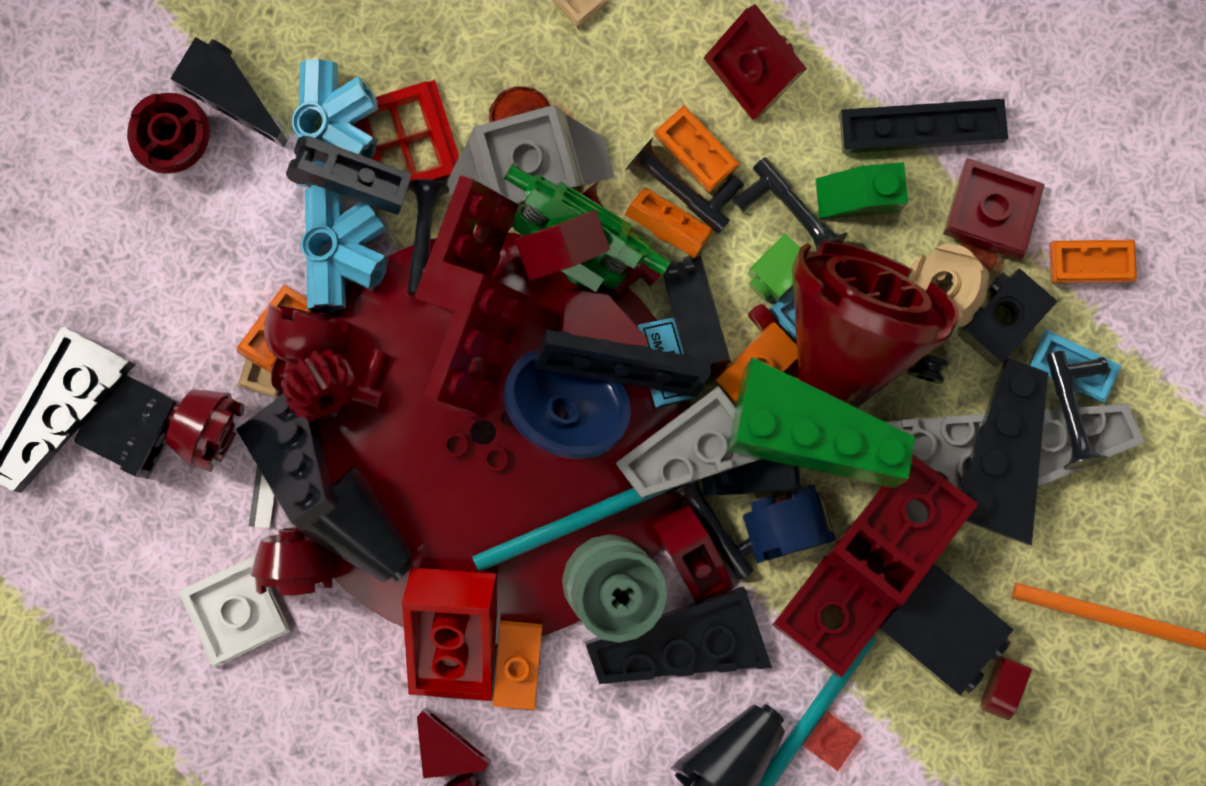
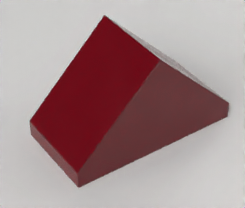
(562, 245)
(445, 750)

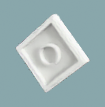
(232, 614)

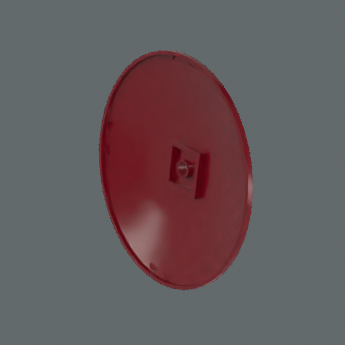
(468, 496)

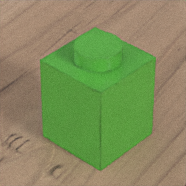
(773, 271)

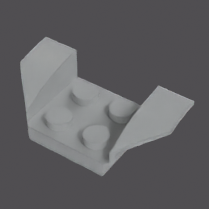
(537, 142)

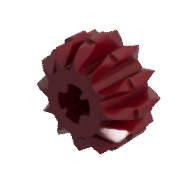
(319, 385)

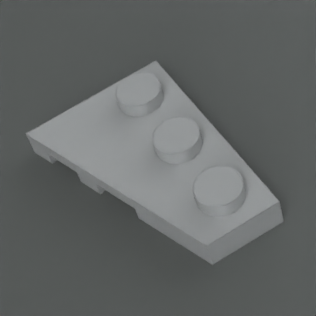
(685, 448)

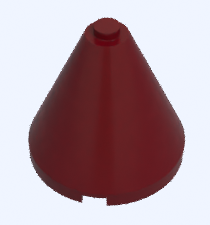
(862, 320)

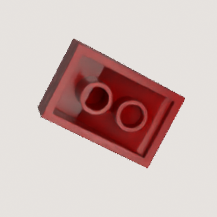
(450, 633)

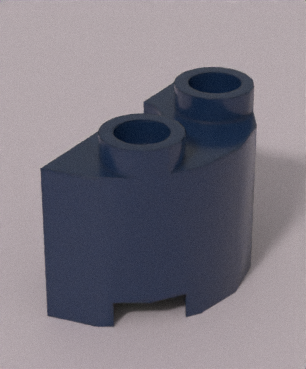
(789, 524)

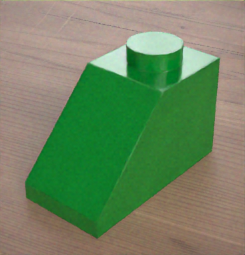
(862, 191)

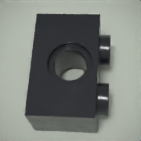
(1027, 305)

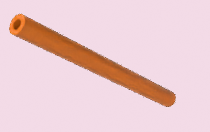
(1109, 616)

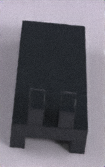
(696, 311)

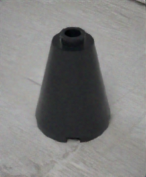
(362, 530)
(735, 753)

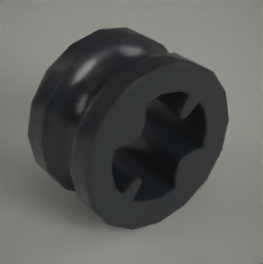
(929, 369)

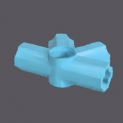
(338, 108)
(347, 256)

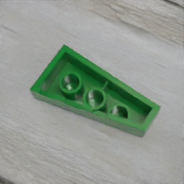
(812, 430)

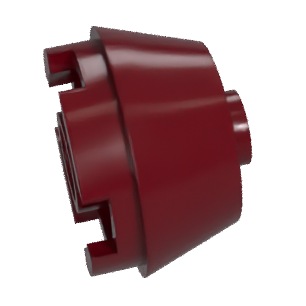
(168, 132)
(203, 427)
(292, 564)

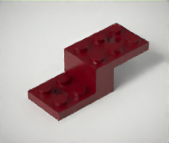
(482, 308)
(874, 567)

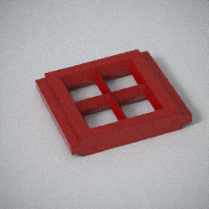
(437, 129)

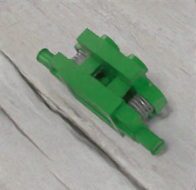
(562, 203)

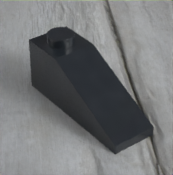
(216, 80)

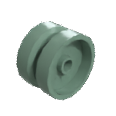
(614, 588)

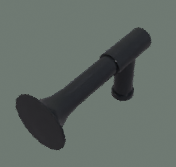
(772, 180)
(427, 195)
(706, 210)
(1062, 376)
(734, 554)

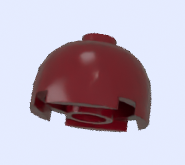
(298, 332)

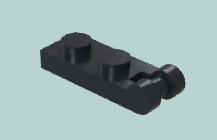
(348, 174)

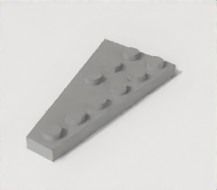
(949, 440)

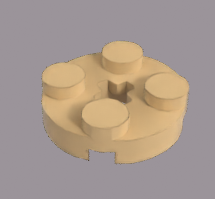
(968, 274)

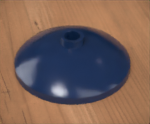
(591, 410)

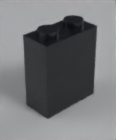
(947, 631)

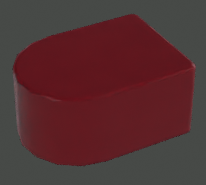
(1005, 688)

